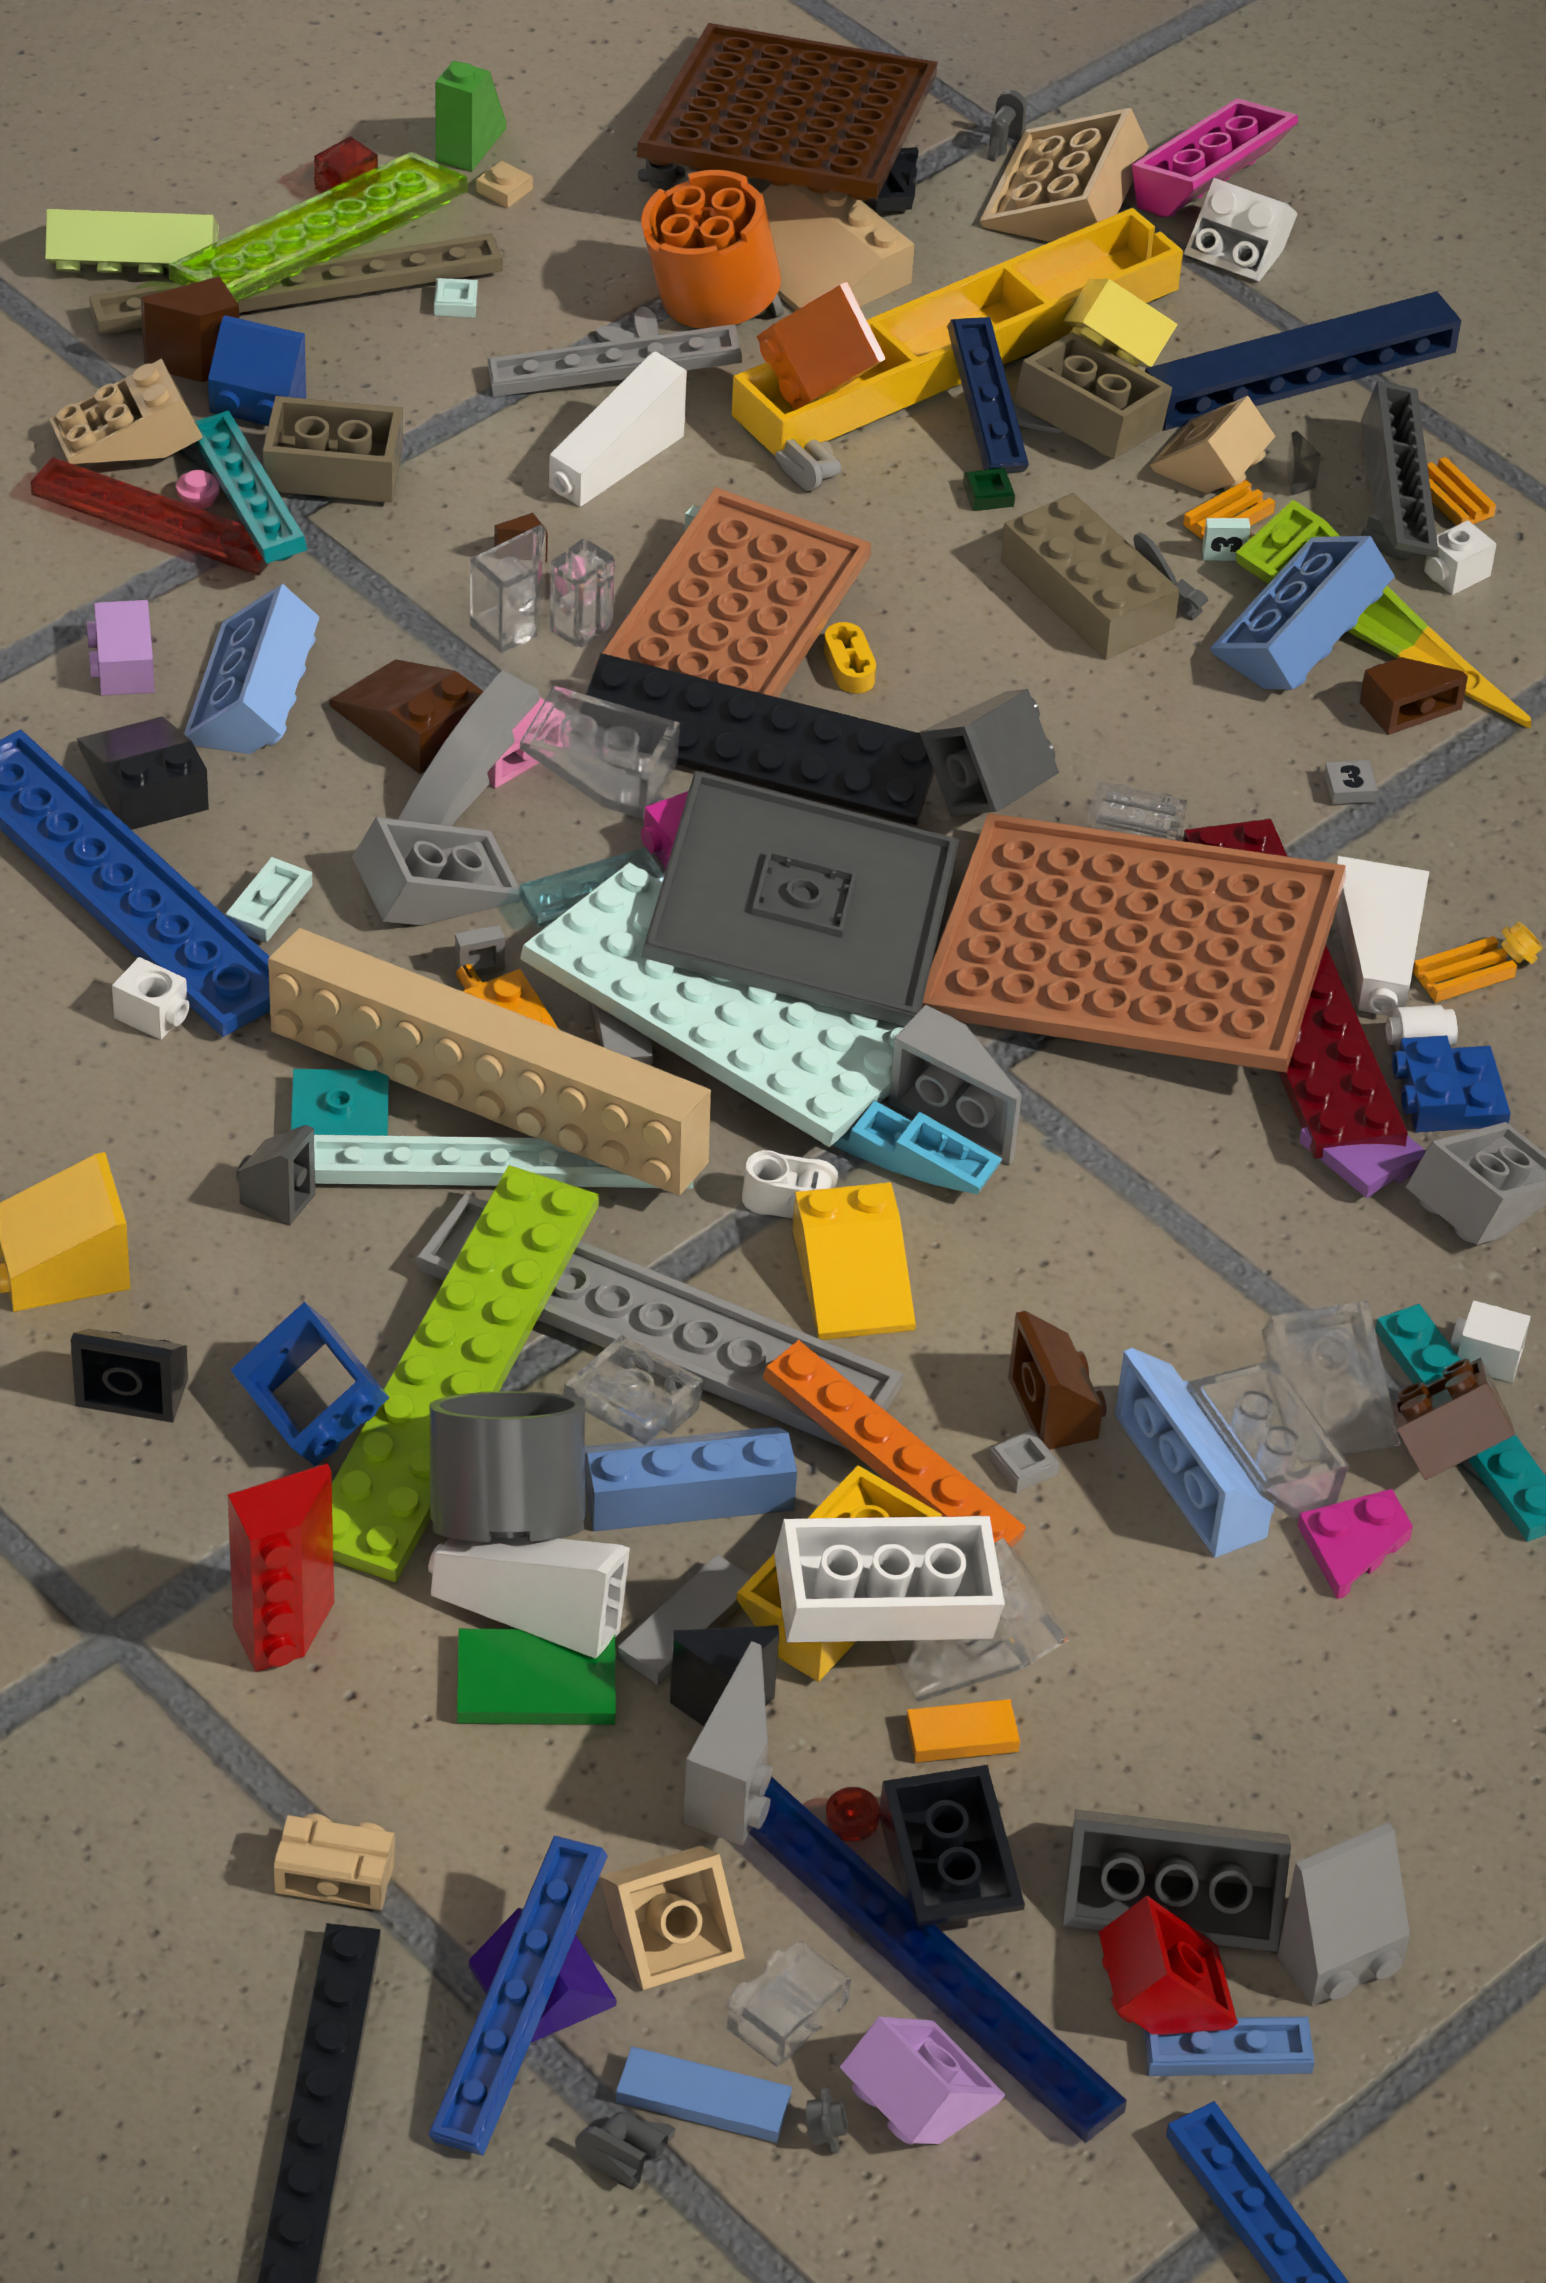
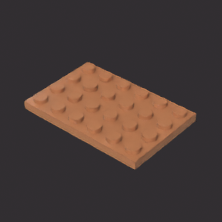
(741, 595)

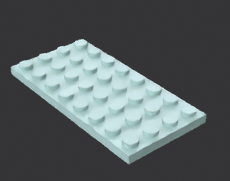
(780, 1051)

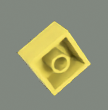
(1119, 322)

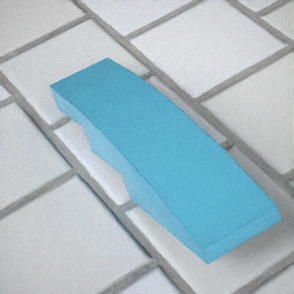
(919, 1149)

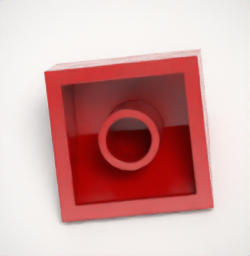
(1165, 1973)

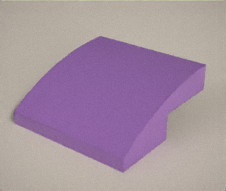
(1370, 1165)

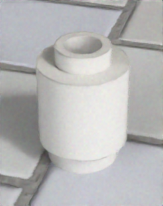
(1421, 1022)

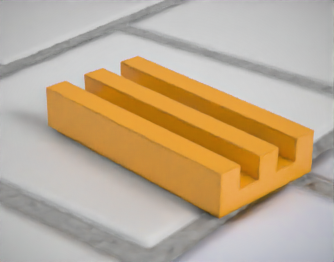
(1458, 491)
(1228, 505)
(1460, 964)

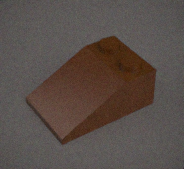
(408, 708)

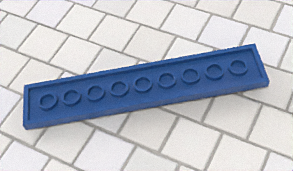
(129, 886)

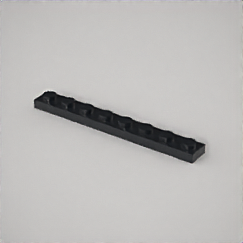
(320, 2106)

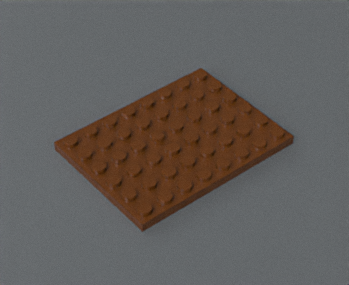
(789, 111)

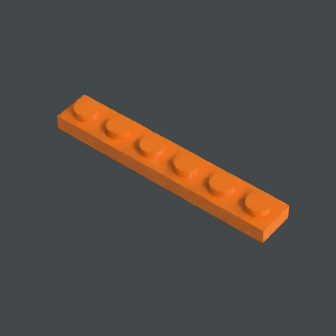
(882, 1440)

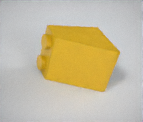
(64, 1238)

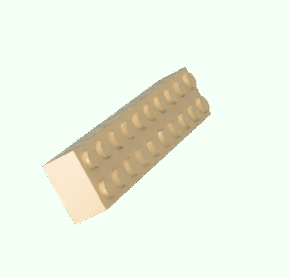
(490, 1061)

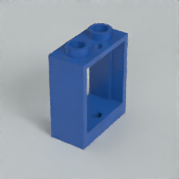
(268, 1368)

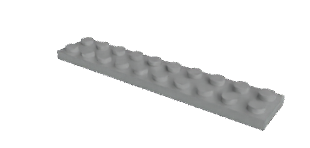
(706, 1335)

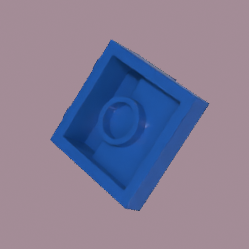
(1449, 1085)

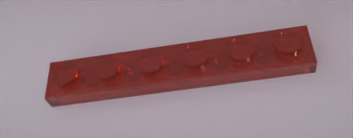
(148, 514)

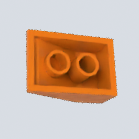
(820, 347)

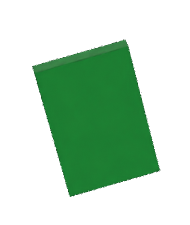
(530, 1680)

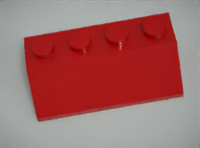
(281, 1564)

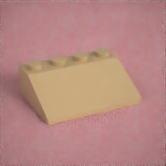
(1067, 176)
(834, 241)

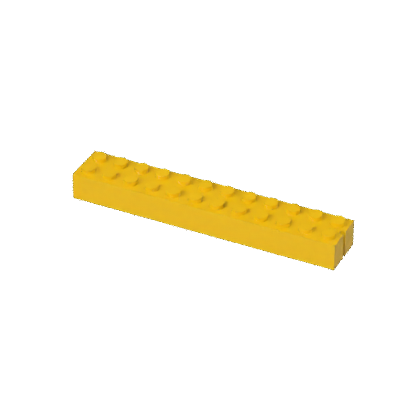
(1027, 311)

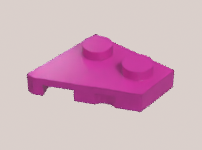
(1354, 1536)

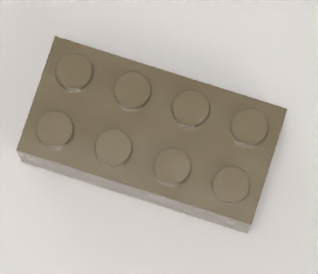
(1089, 575)

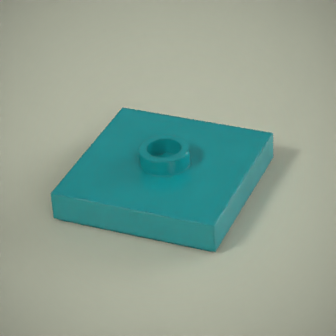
(340, 1101)

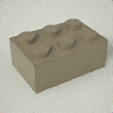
(1092, 395)
(334, 448)

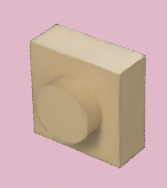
(504, 184)

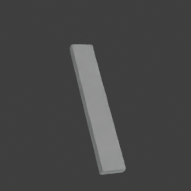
(611, 360)

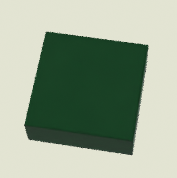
(988, 489)

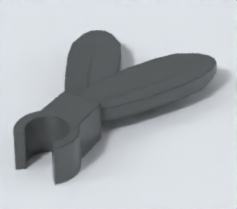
(1189, 598)

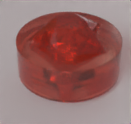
(852, 1814)

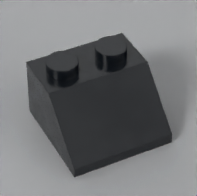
(128, 1374)

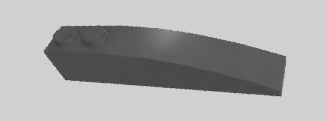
(1399, 468)

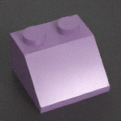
(919, 2080)

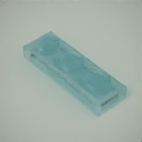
(557, 893)

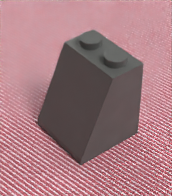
(990, 753)

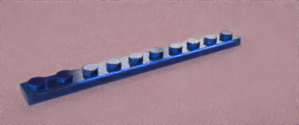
(938, 1967)

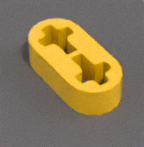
(857, 656)

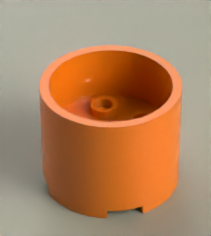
(711, 249)

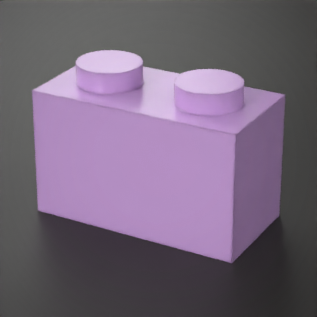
(123, 647)

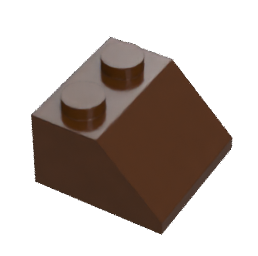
(185, 325)
(1053, 1383)

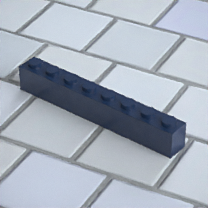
(1310, 357)

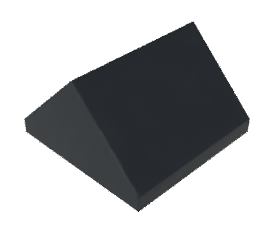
(707, 1660)

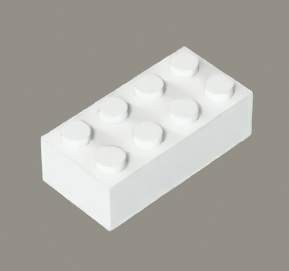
(888, 1579)

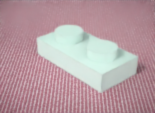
(269, 899)

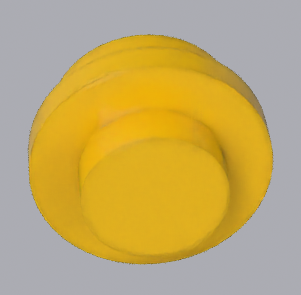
(1521, 943)

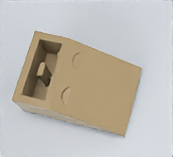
(128, 420)

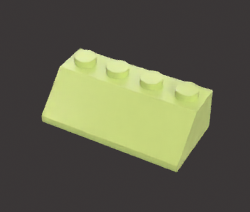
(124, 239)

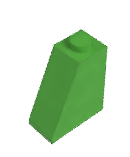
(466, 115)

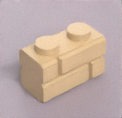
(334, 1861)

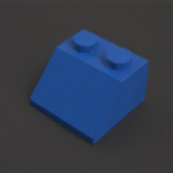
(253, 367)

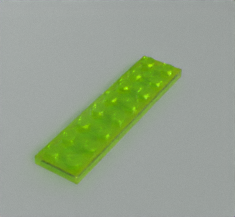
(322, 226)

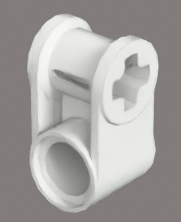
(775, 1178)

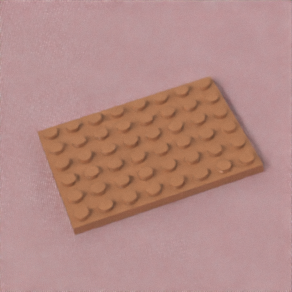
(1135, 941)

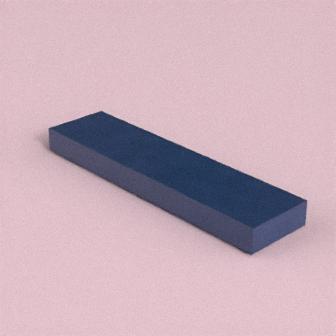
(987, 394)

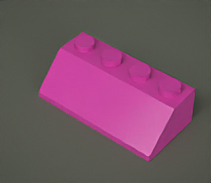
(1208, 150)

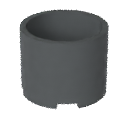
(507, 1465)

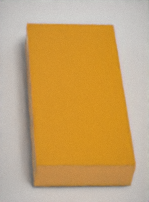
(962, 1730)

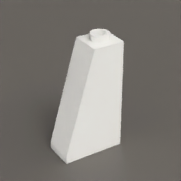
(622, 432)
(1380, 930)
(546, 1587)

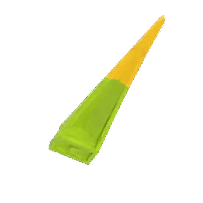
(1385, 623)

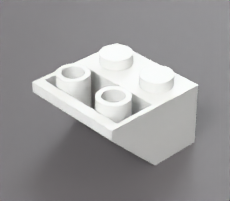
(1240, 230)

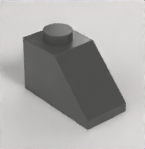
(280, 1175)

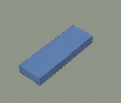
(1248, 2048)
(704, 2094)

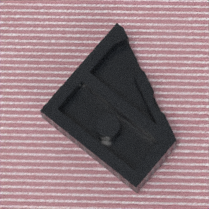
(900, 185)

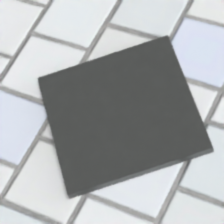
(802, 899)

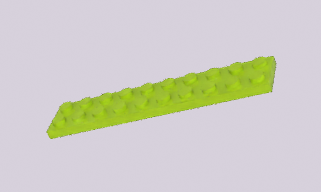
(459, 1348)

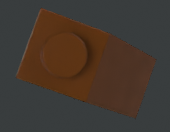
(1411, 693)

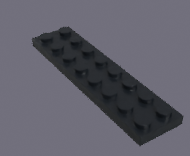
(777, 740)

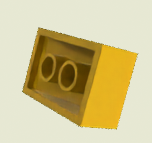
(853, 1260)

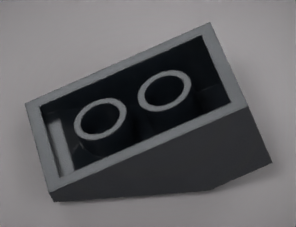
(147, 772)
(949, 1846)

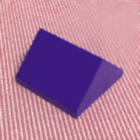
(576, 1993)

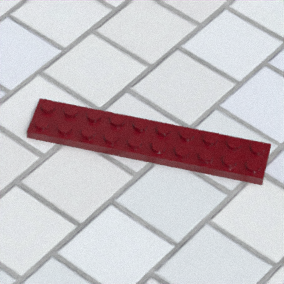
(1332, 1067)

